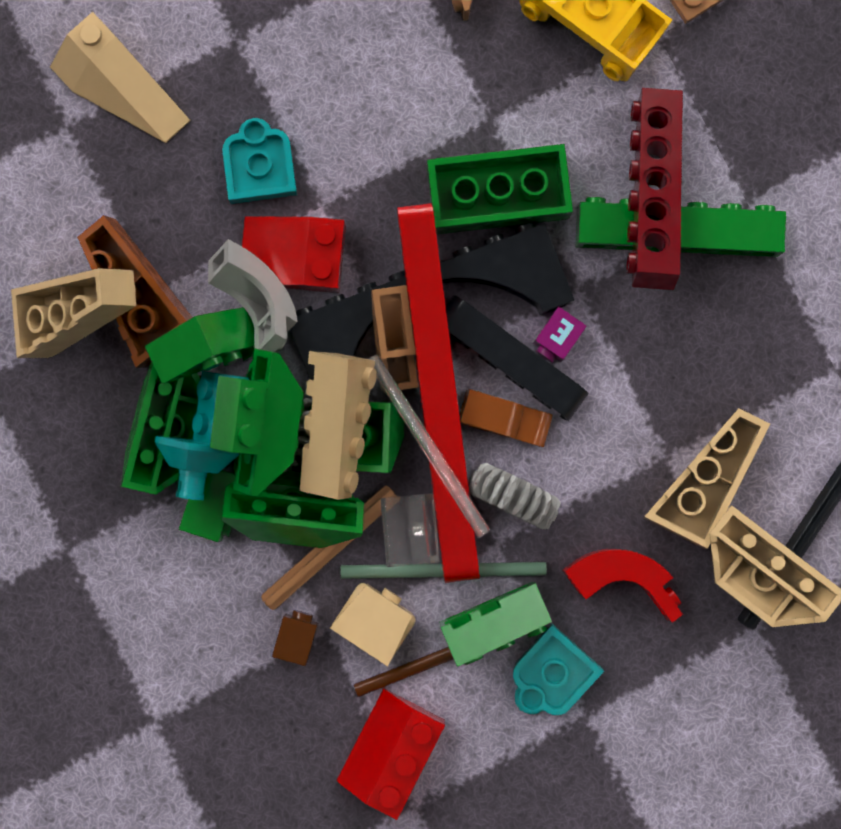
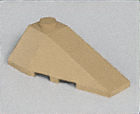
(108, 75)

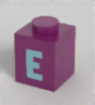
(558, 336)

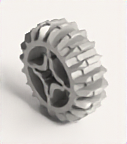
(514, 496)

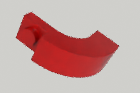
(606, 566)

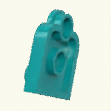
(258, 163)
(553, 674)

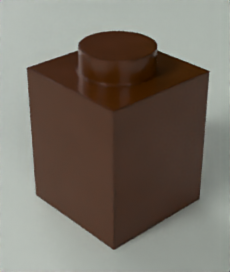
(295, 638)

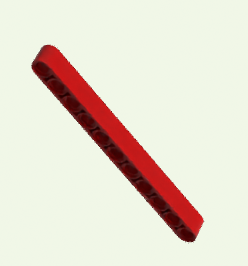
(437, 384)

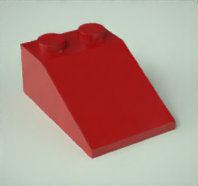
(299, 250)

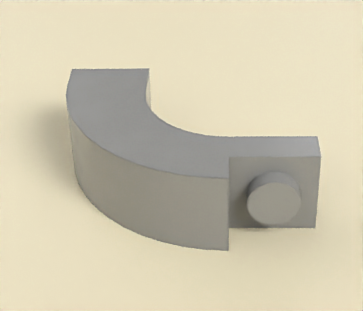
(257, 290)

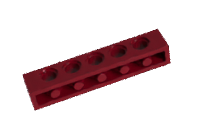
(664, 110)

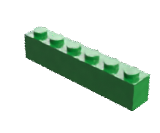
(703, 229)

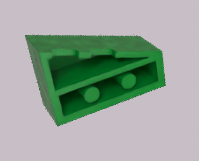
(203, 344)

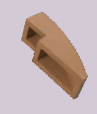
(394, 334)

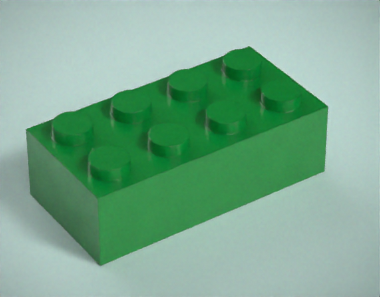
(499, 189)

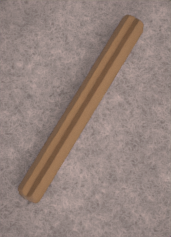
(319, 557)

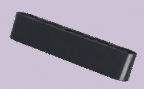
(513, 358)

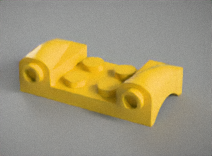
(616, 28)

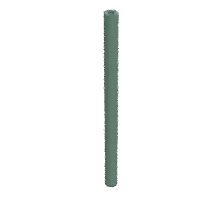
(436, 570)

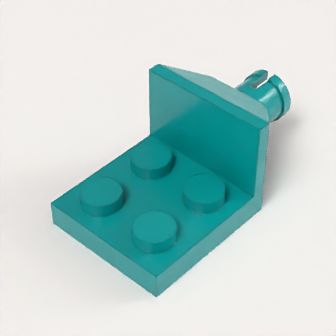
(195, 457)

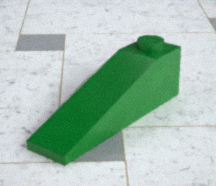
(382, 438)

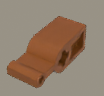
(504, 418)

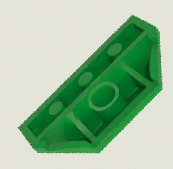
(164, 412)
(280, 426)
(293, 516)

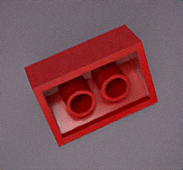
(390, 753)

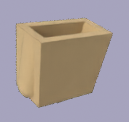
(374, 622)

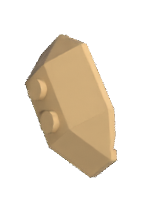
(768, 574)

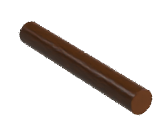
(403, 671)

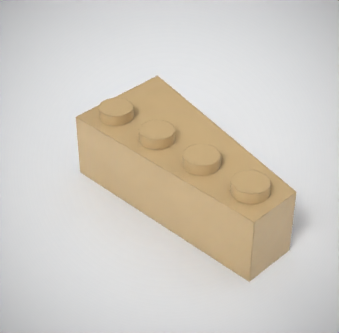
(68, 308)

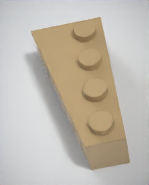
(336, 423)
(710, 481)

